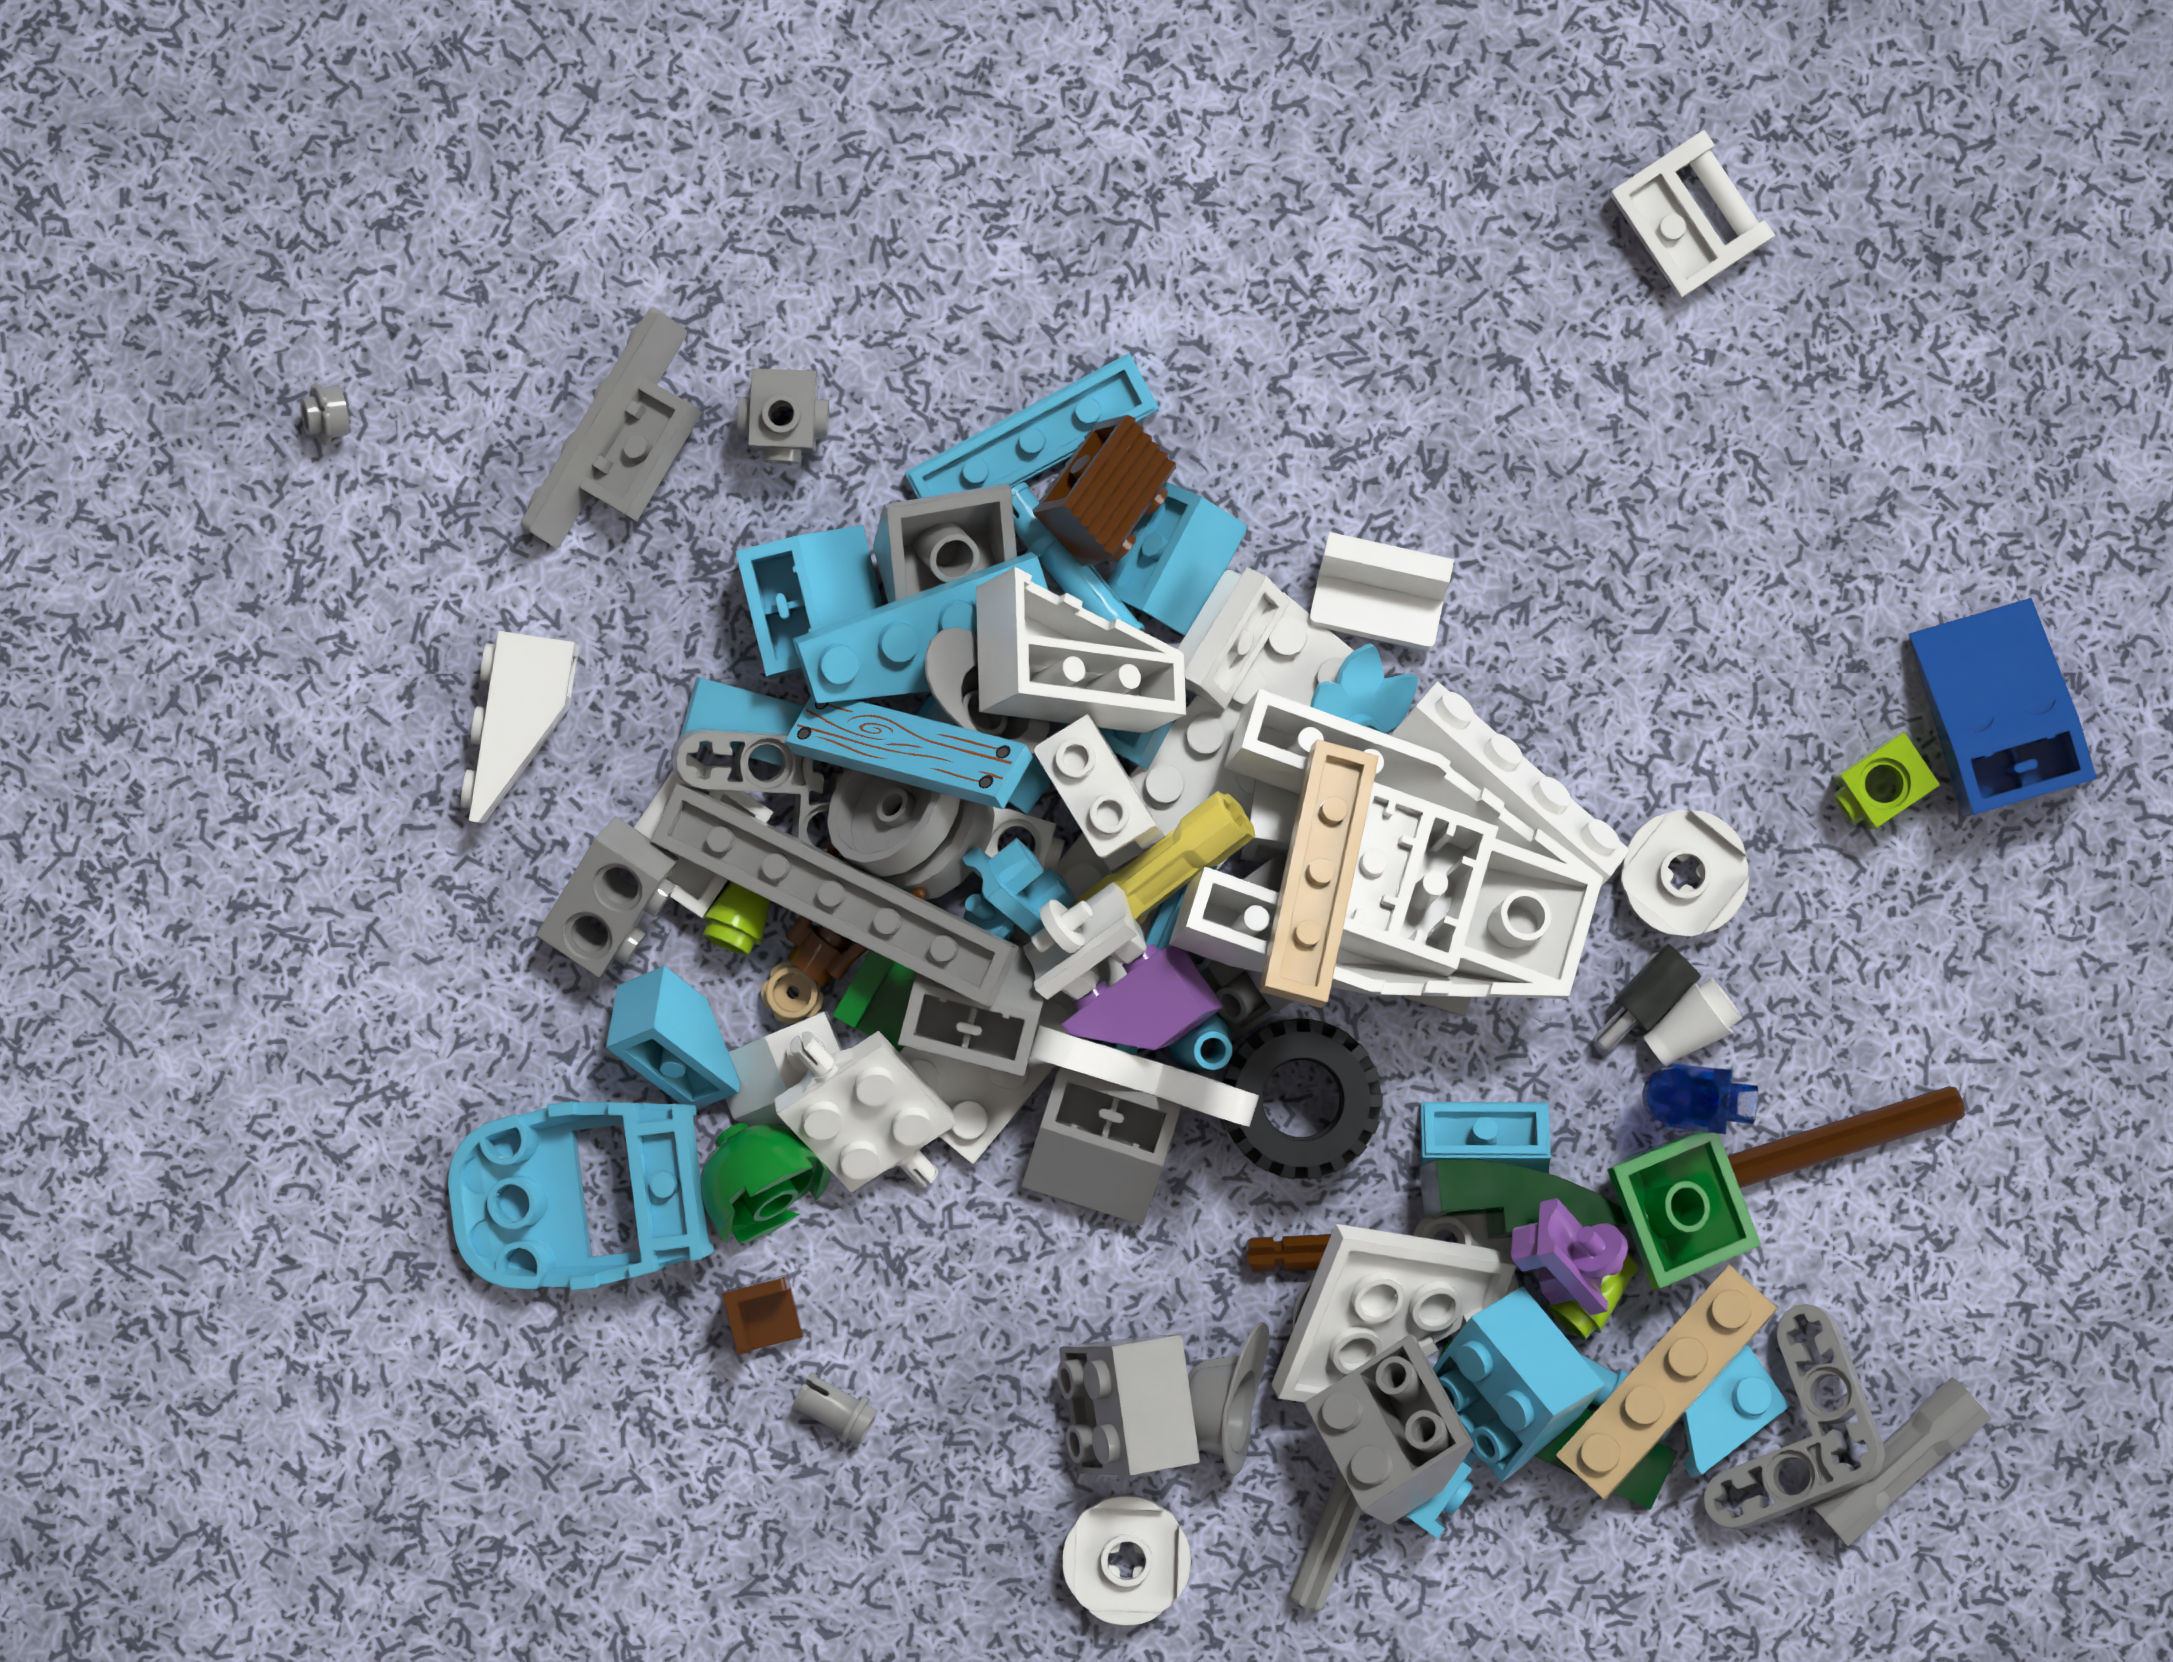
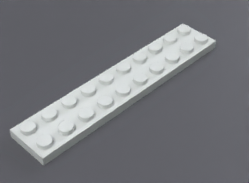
(1178, 780)

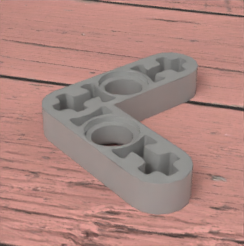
(793, 778)
(1817, 1451)

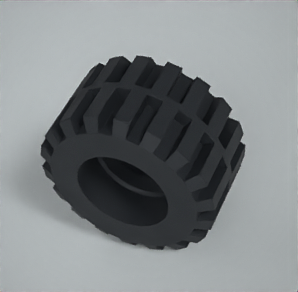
(1358, 1098)

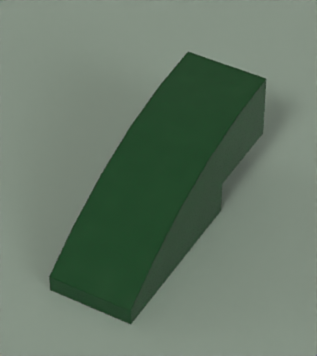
(1507, 1195)

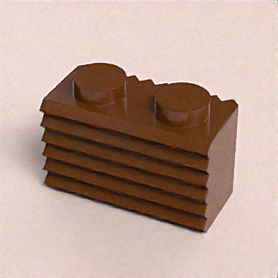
(1106, 491)

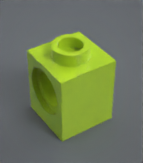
(1911, 777)

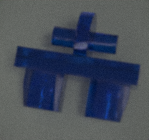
(1698, 1098)

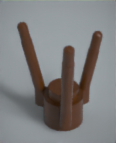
(821, 951)

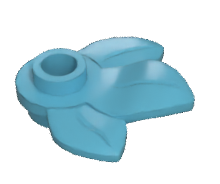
(1364, 694)

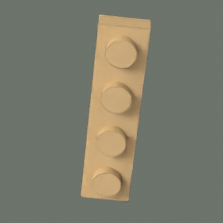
(1319, 873)
(1667, 1382)

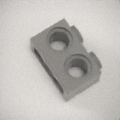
(602, 893)

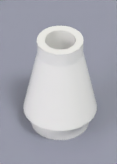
(1694, 1022)

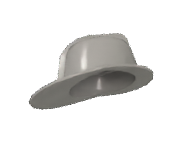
(953, 679)
(1224, 1399)

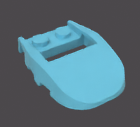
(524, 1203)

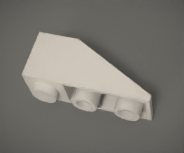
(525, 703)

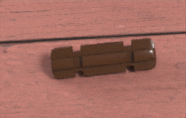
(1292, 1253)

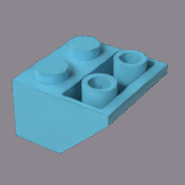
(803, 587)
(1514, 1381)

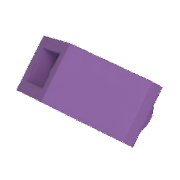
(1150, 1005)

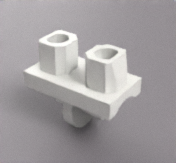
(1080, 938)

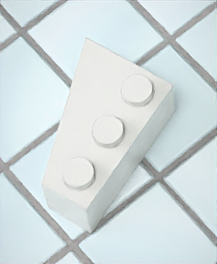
(1060, 662)

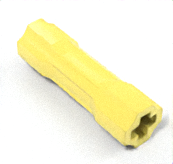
(1199, 841)

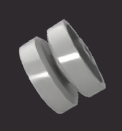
(906, 832)

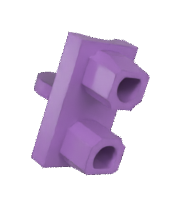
(1569, 1255)

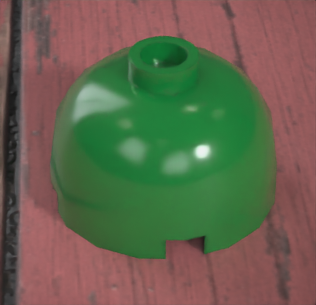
(756, 1178)

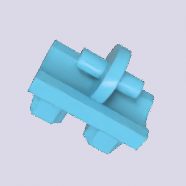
(1005, 894)

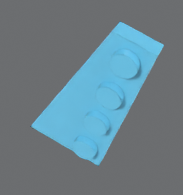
(887, 646)

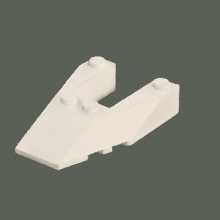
(1444, 880)

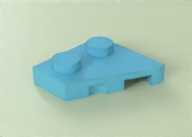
(1730, 1412)

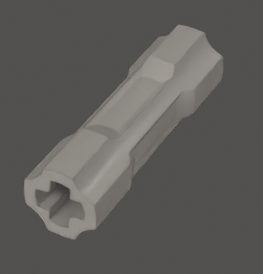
(1931, 1433)

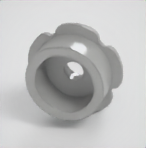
(325, 413)

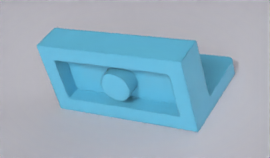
(1177, 558)

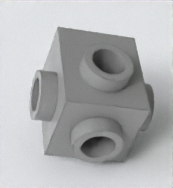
(783, 390)

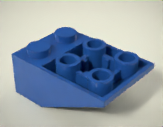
(2001, 708)

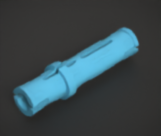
(1073, 578)

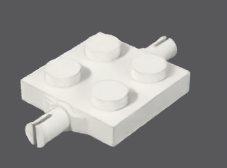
(864, 1111)

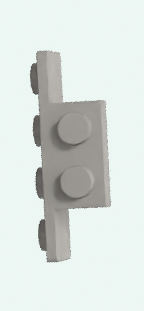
(622, 439)

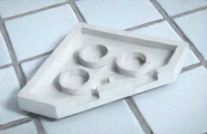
(1377, 1292)

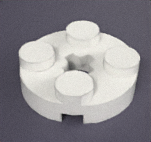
(1721, 868)
(1152, 1585)

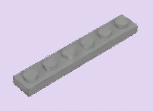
(835, 894)

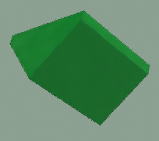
(1683, 1207)

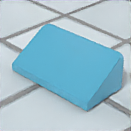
(1486, 1132)

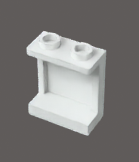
(1099, 793)

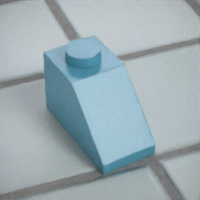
(672, 1038)

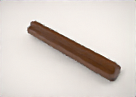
(1847, 1136)

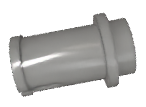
(835, 1409)

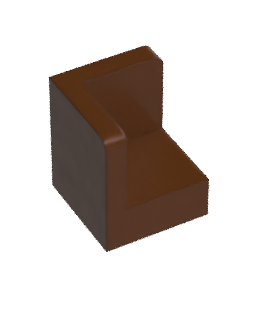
(762, 1314)

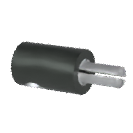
(1649, 995)

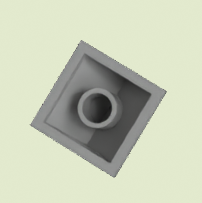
(943, 538)

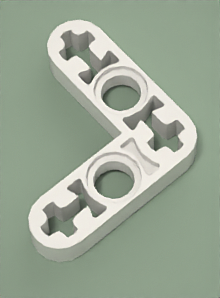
(1144, 1075)

